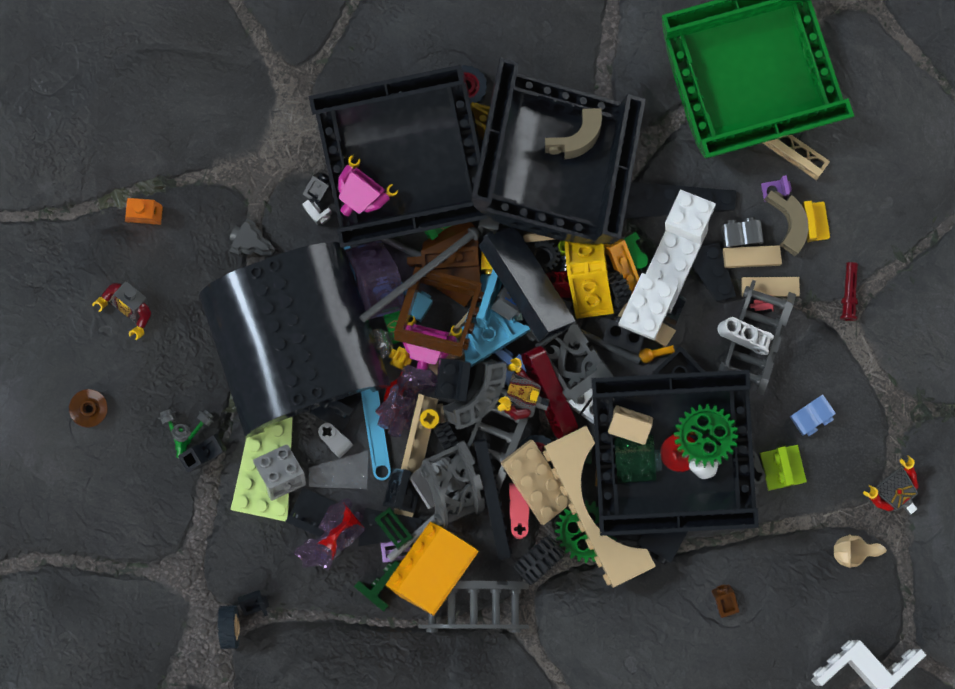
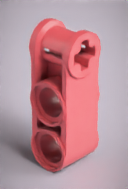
(518, 512)

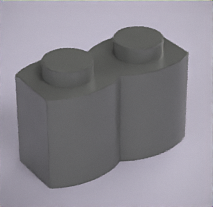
(742, 233)

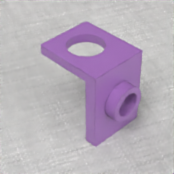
(783, 186)

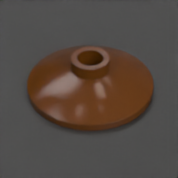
(81, 401)

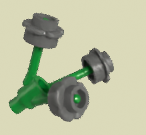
(181, 432)

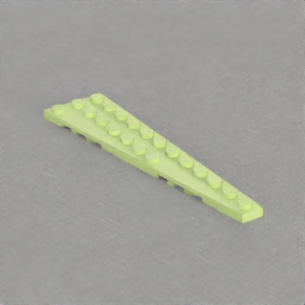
(250, 489)

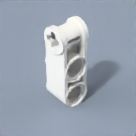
(757, 339)

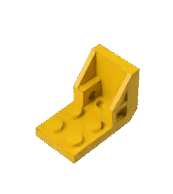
(588, 279)

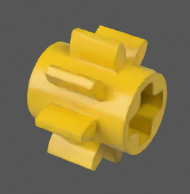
(399, 358)

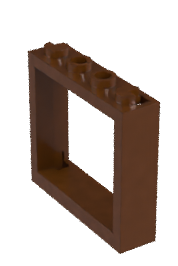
(445, 282)

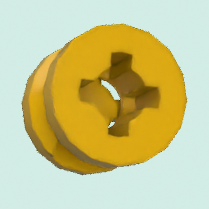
(431, 421)

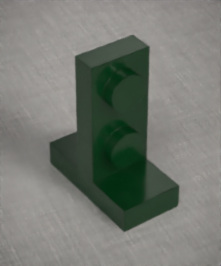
(378, 585)

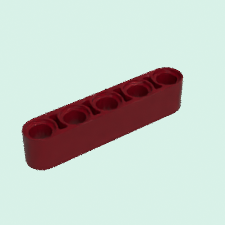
(558, 410)

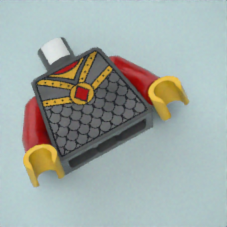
(897, 489)

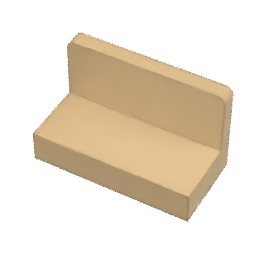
(630, 424)

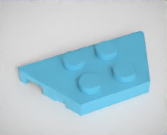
(493, 338)

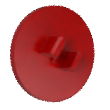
(671, 457)

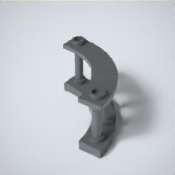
(766, 365)
(512, 438)
(474, 588)

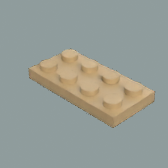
(535, 482)

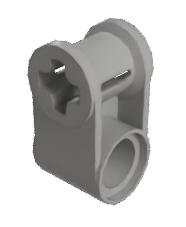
(337, 442)

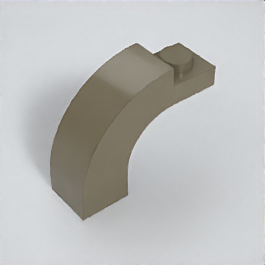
(581, 141)
(796, 219)

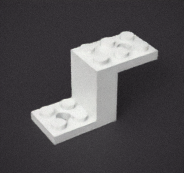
(867, 666)

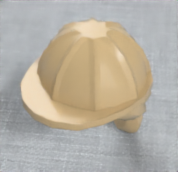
(853, 550)

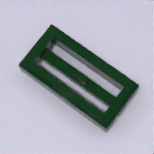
(403, 541)

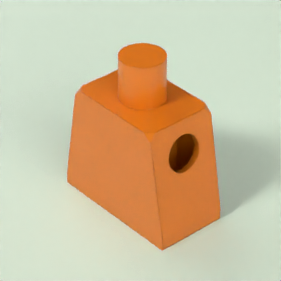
(143, 211)

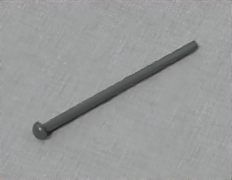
(473, 233)

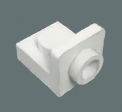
(313, 210)

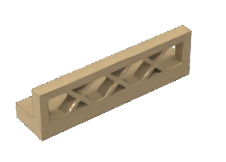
(795, 158)
(418, 435)

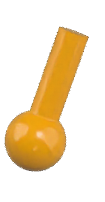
(648, 355)

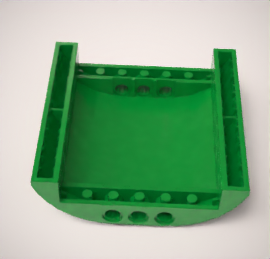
(751, 72)

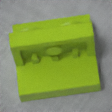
(782, 467)

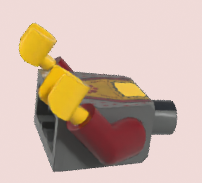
(129, 302)
(522, 394)

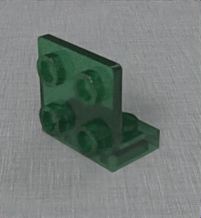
(635, 460)

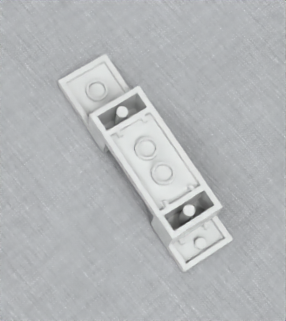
(670, 266)

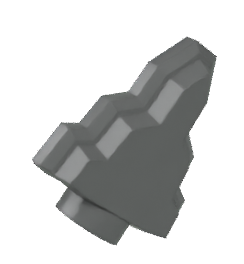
(249, 240)

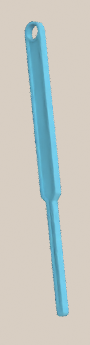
(375, 434)

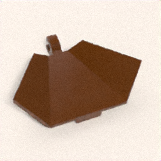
(461, 264)

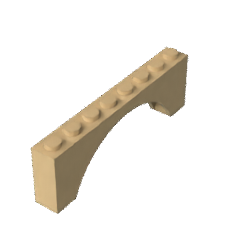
(617, 560)

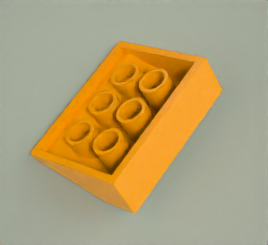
(431, 568)

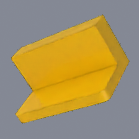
(817, 221)

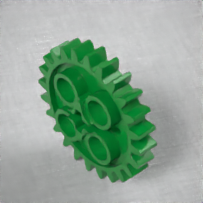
(696, 450)
(565, 535)

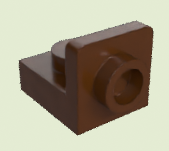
(725, 600)

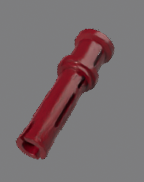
(850, 301)

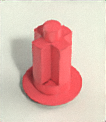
(761, 305)

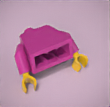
(360, 191)
(424, 355)

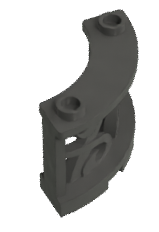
(597, 370)
(481, 395)
(464, 505)

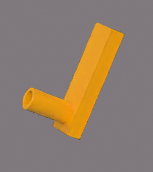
(622, 262)

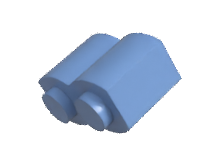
(812, 415)

